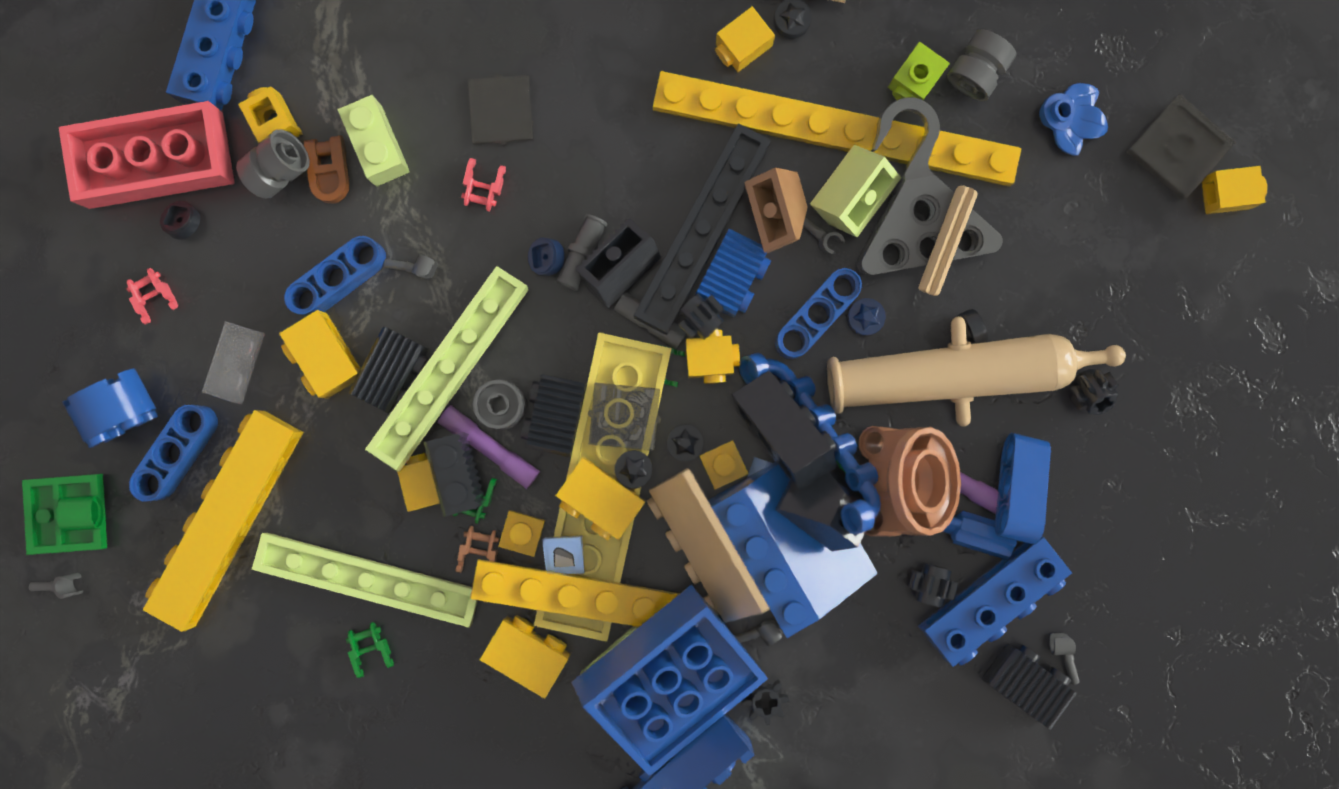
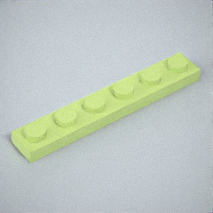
(447, 369)
(365, 579)

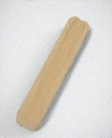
(948, 240)

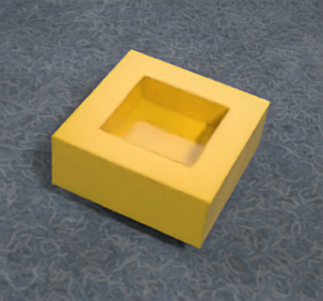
(723, 464)
(522, 533)

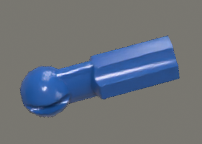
(979, 534)

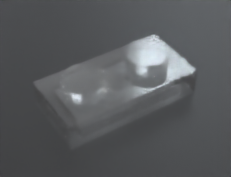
(233, 362)

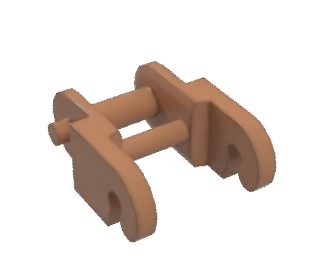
(464, 549)

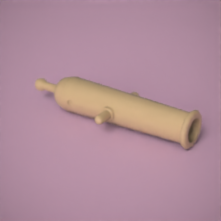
(962, 371)

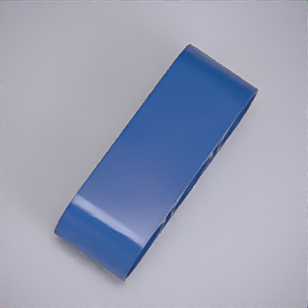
(318, 277)
(830, 301)
(157, 458)
(1023, 488)

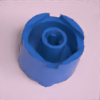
(110, 408)

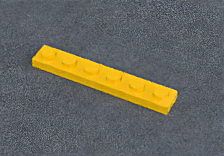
(566, 594)

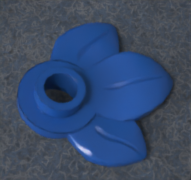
(1078, 119)

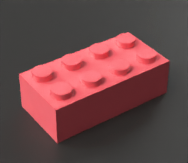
(146, 155)

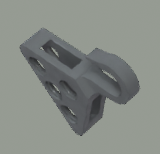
(917, 182)

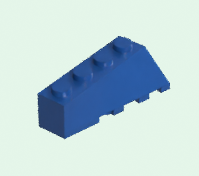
(703, 760)

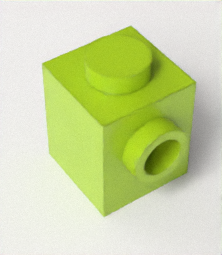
(918, 73)

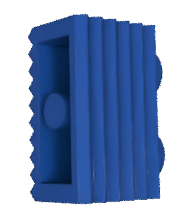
(733, 272)

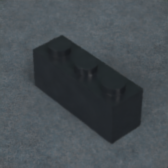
(786, 430)

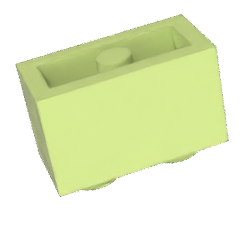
(373, 140)
(855, 190)

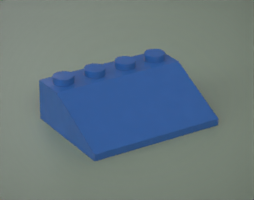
(789, 567)
(668, 681)

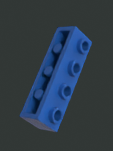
(210, 51)
(994, 601)

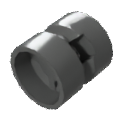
(984, 60)
(273, 164)
(500, 404)

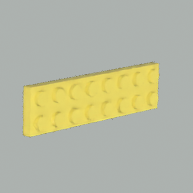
(618, 363)

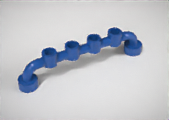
(858, 515)

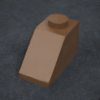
(777, 207)

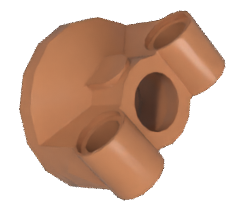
(915, 479)

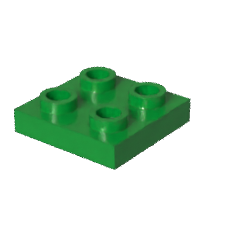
(64, 514)

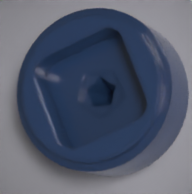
(546, 256)
(866, 317)

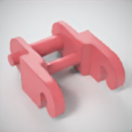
(494, 188)
(138, 301)

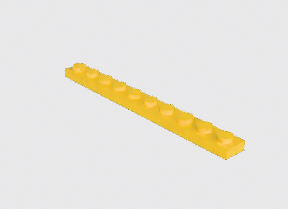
(831, 127)

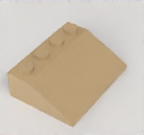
(707, 547)

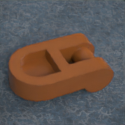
(328, 181)

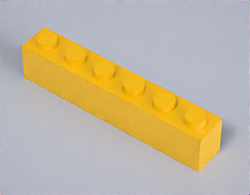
(222, 520)

